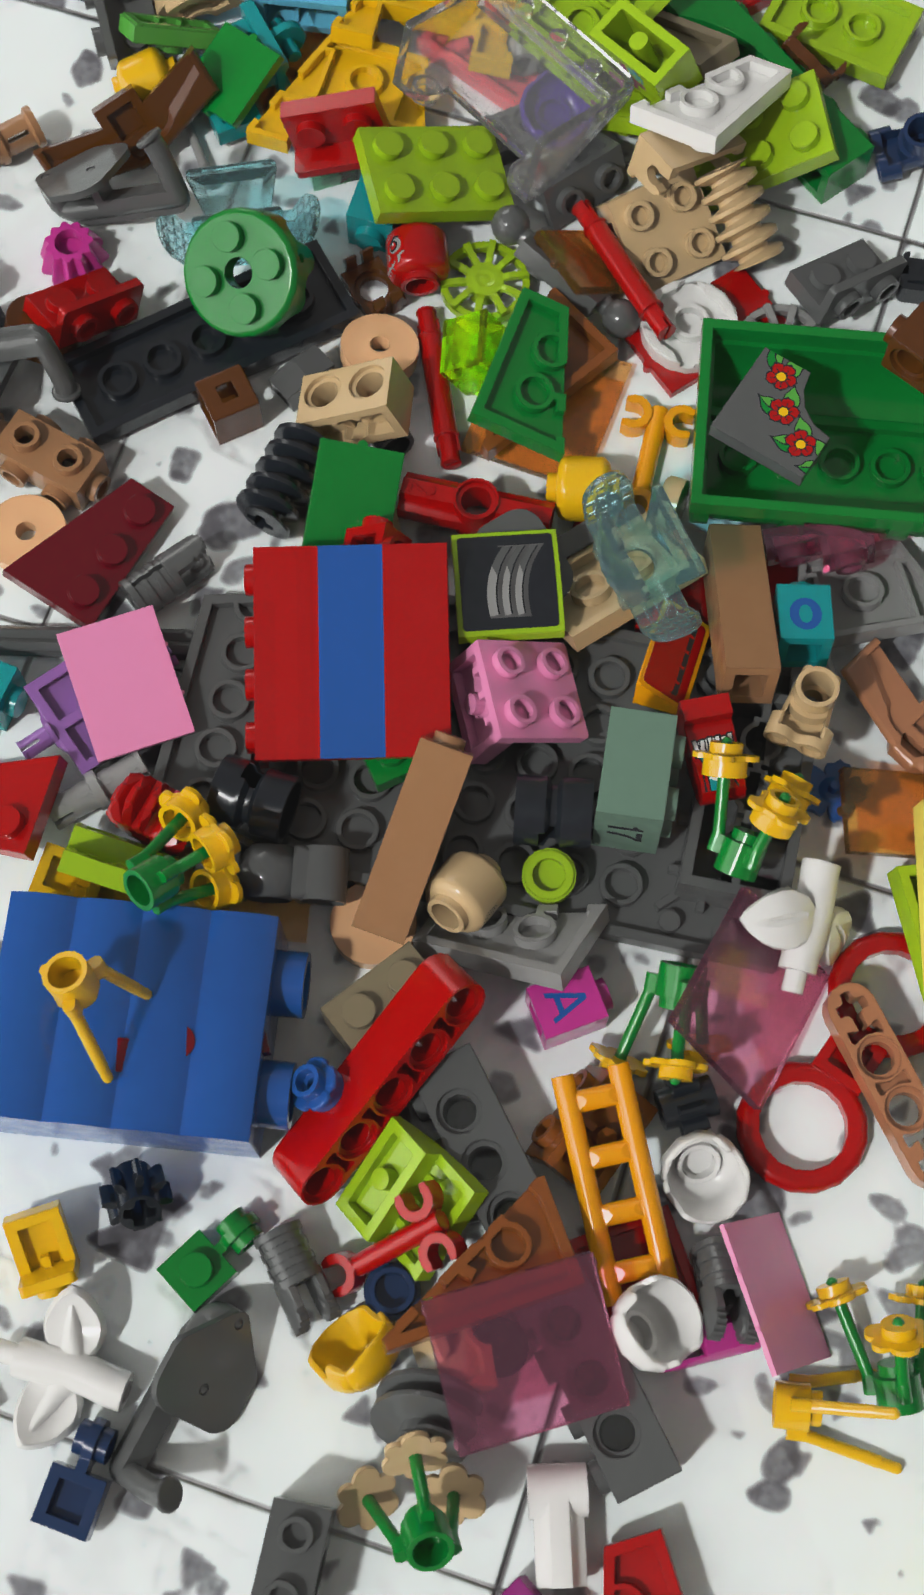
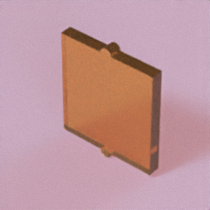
(577, 262)
(879, 811)

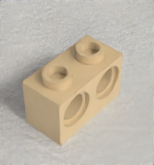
(358, 402)

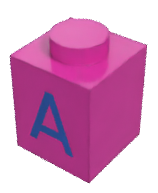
(571, 1012)

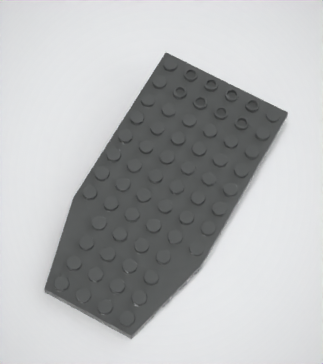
(653, 900)

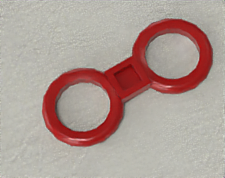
(831, 1075)

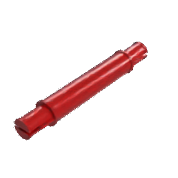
(623, 270)
(438, 389)

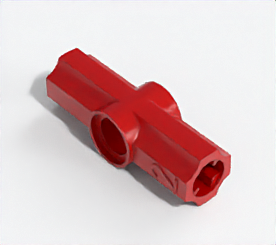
(446, 501)

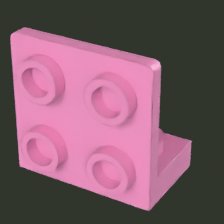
(515, 695)

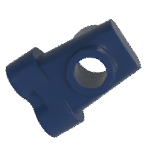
(898, 148)

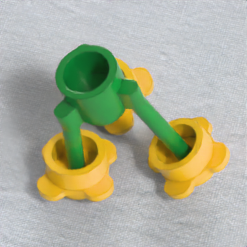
(773, 813)
(156, 880)

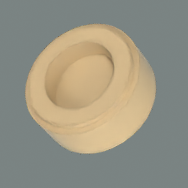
(677, 492)

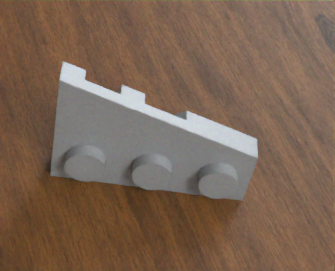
(533, 948)

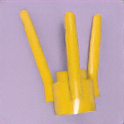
(76, 987)
(799, 1407)

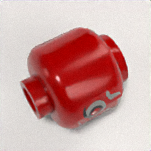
(417, 257)

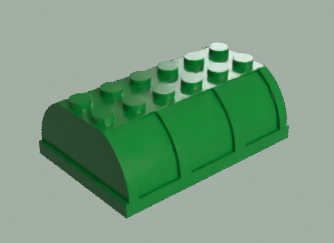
(874, 425)

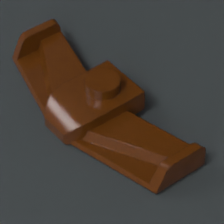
(128, 118)

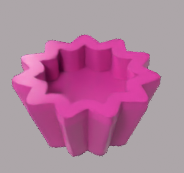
(71, 252)

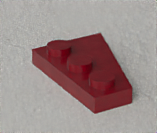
(86, 559)

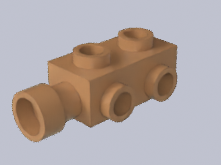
(42, 460)

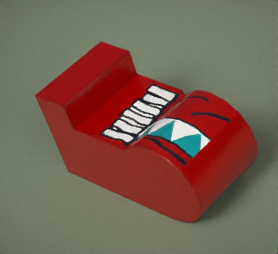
(703, 721)

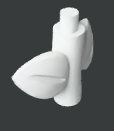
(802, 923)
(63, 1371)

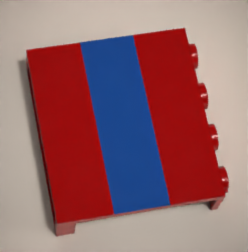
(347, 651)

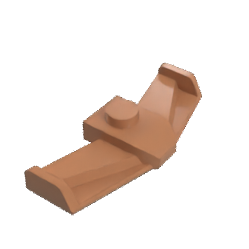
(889, 705)

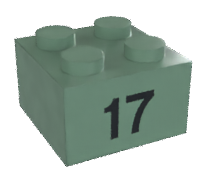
(635, 780)

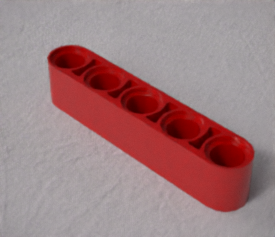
(380, 1077)

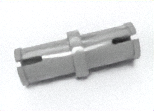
(94, 790)

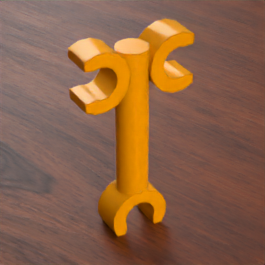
(655, 424)

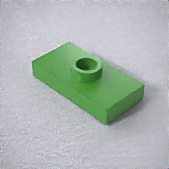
(167, 32)

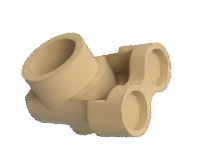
(802, 721)

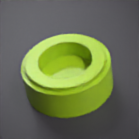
(549, 876)

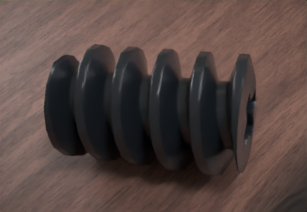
(278, 479)

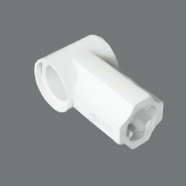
(558, 1508)

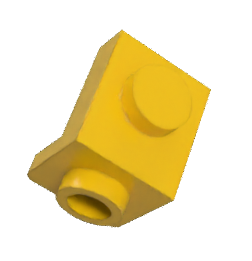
(42, 1250)

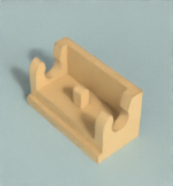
(665, 156)

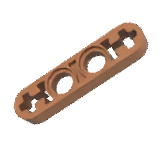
(879, 1088)

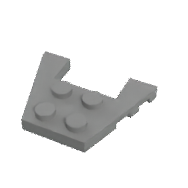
(872, 603)

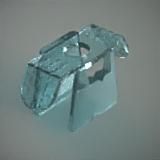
(236, 186)
(619, 529)

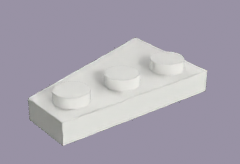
(718, 108)

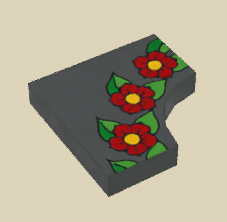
(770, 419)

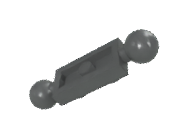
(512, 227)

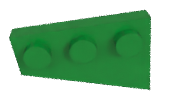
(525, 380)

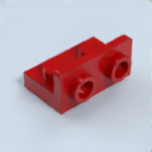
(325, 129)
(84, 306)

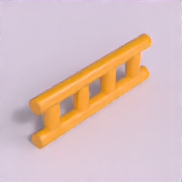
(587, 1159)

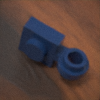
(73, 1494)

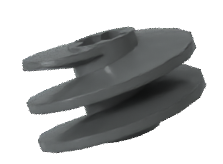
(411, 1402)

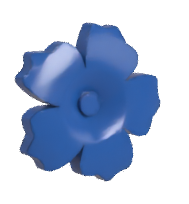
(827, 790)

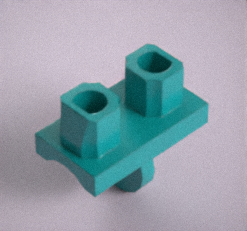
(284, 38)

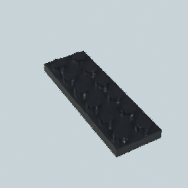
(156, 360)

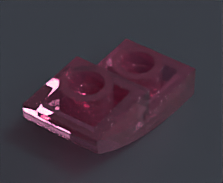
(838, 547)

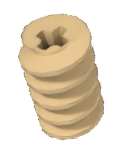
(740, 214)

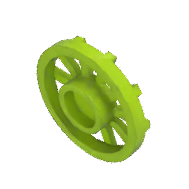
(484, 280)

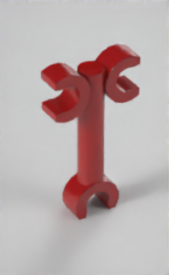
(427, 1231)

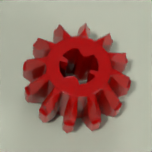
(136, 810)

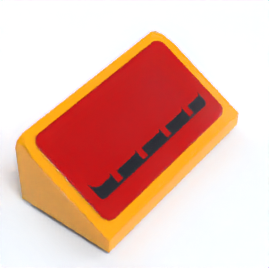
(670, 671)

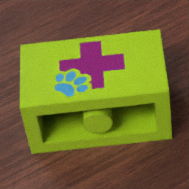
(645, 51)

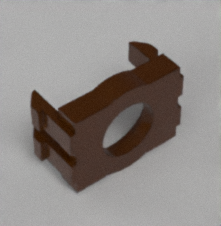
(805, 58)
(371, 269)

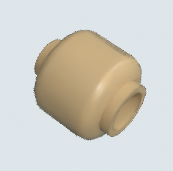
(465, 892)

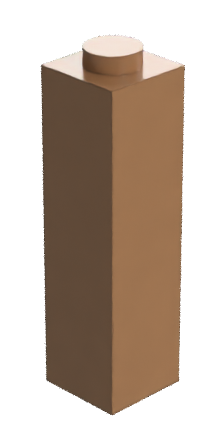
(740, 614)
(413, 837)

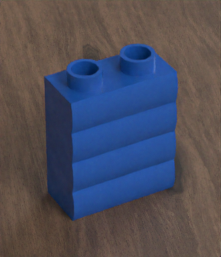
(206, 972)

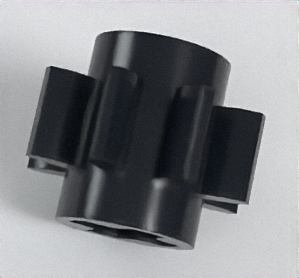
(687, 1104)
(135, 1194)

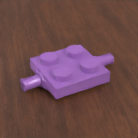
(61, 719)

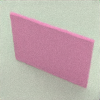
(125, 683)
(774, 1292)

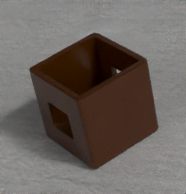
(229, 404)

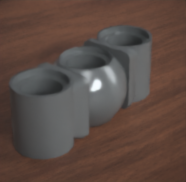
(298, 873)

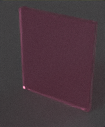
(739, 1012)
(525, 1353)

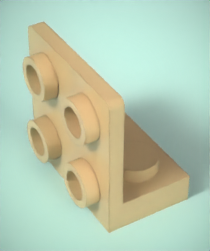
(665, 232)

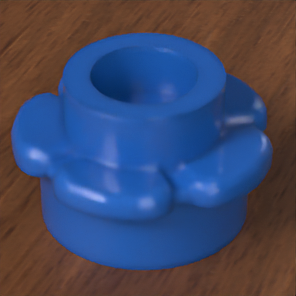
(316, 1086)

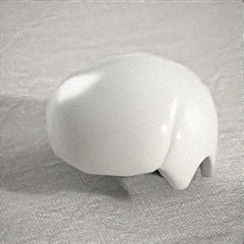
(705, 1177)
(657, 1323)

